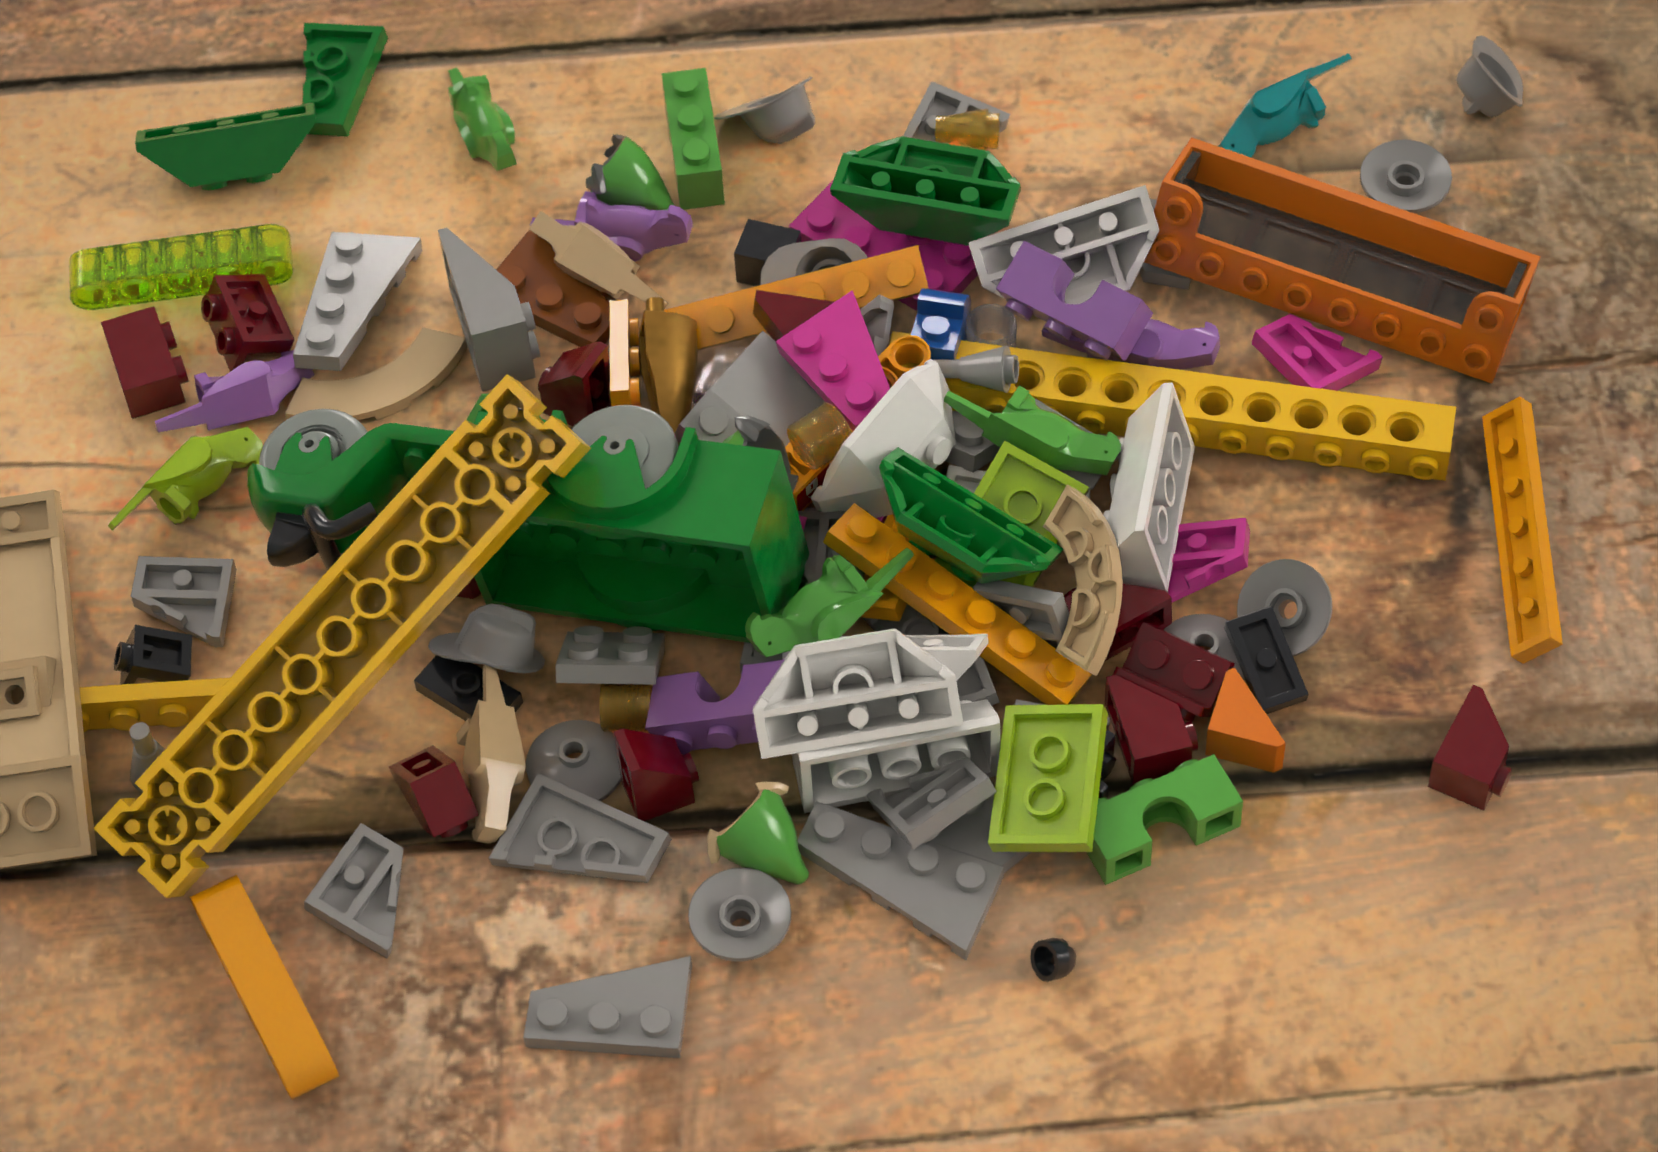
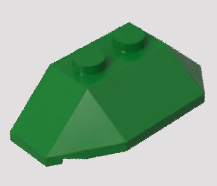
(228, 147)
(927, 189)
(959, 525)

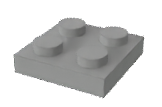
(610, 657)

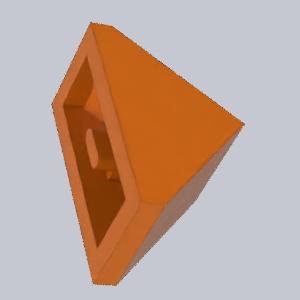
(1242, 729)

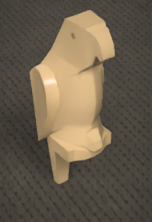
(592, 258)
(492, 758)

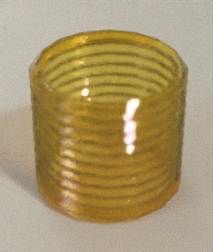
(819, 435)
(624, 706)

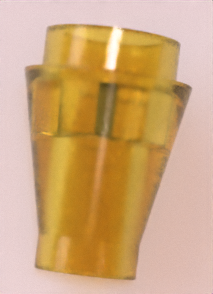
(972, 129)

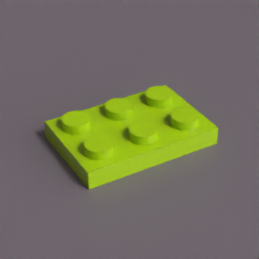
(1026, 492)
(1048, 778)

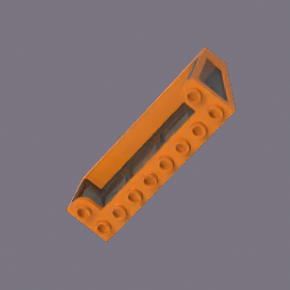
(1340, 259)

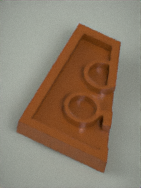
(556, 299)

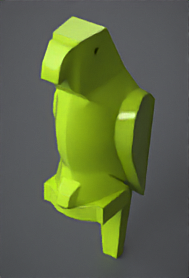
(194, 473)

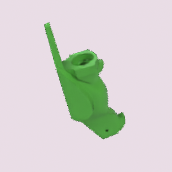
(480, 121)
(1042, 434)
(822, 607)

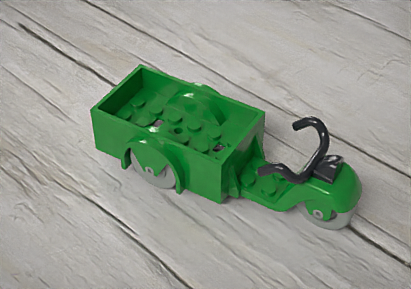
(625, 538)

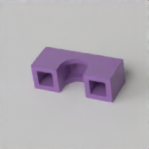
(1106, 322)
(693, 714)

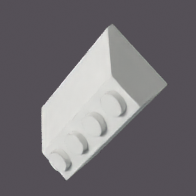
(1151, 489)
(852, 771)

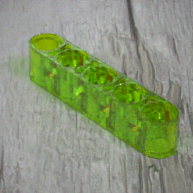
(176, 265)

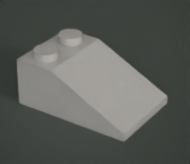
(489, 315)
(754, 385)

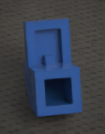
(942, 321)

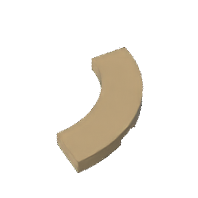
(389, 388)
(1098, 573)

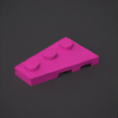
(838, 359)

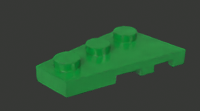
(339, 71)

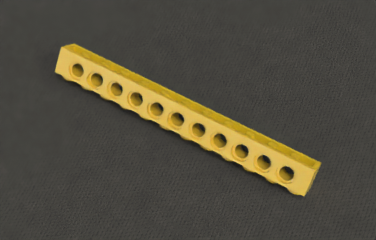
(1090, 387)

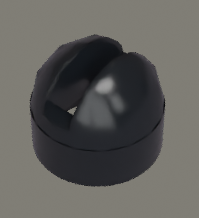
(1050, 952)

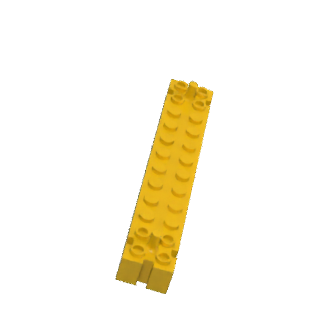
(341, 638)

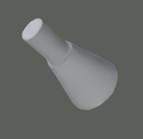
(988, 369)
(145, 751)

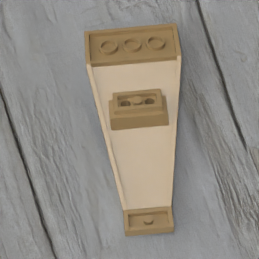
(41, 738)

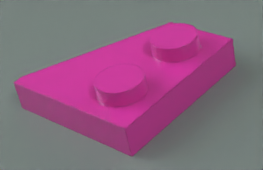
(1312, 355)
(1208, 554)

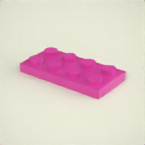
(945, 264)

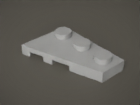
(615, 1012)

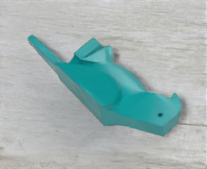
(1279, 110)

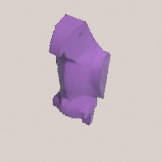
(633, 226)
(1163, 346)
(239, 396)

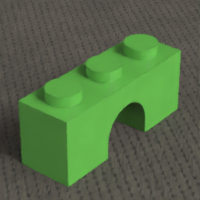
(693, 139)
(1192, 796)

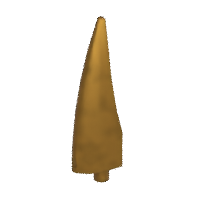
(668, 360)

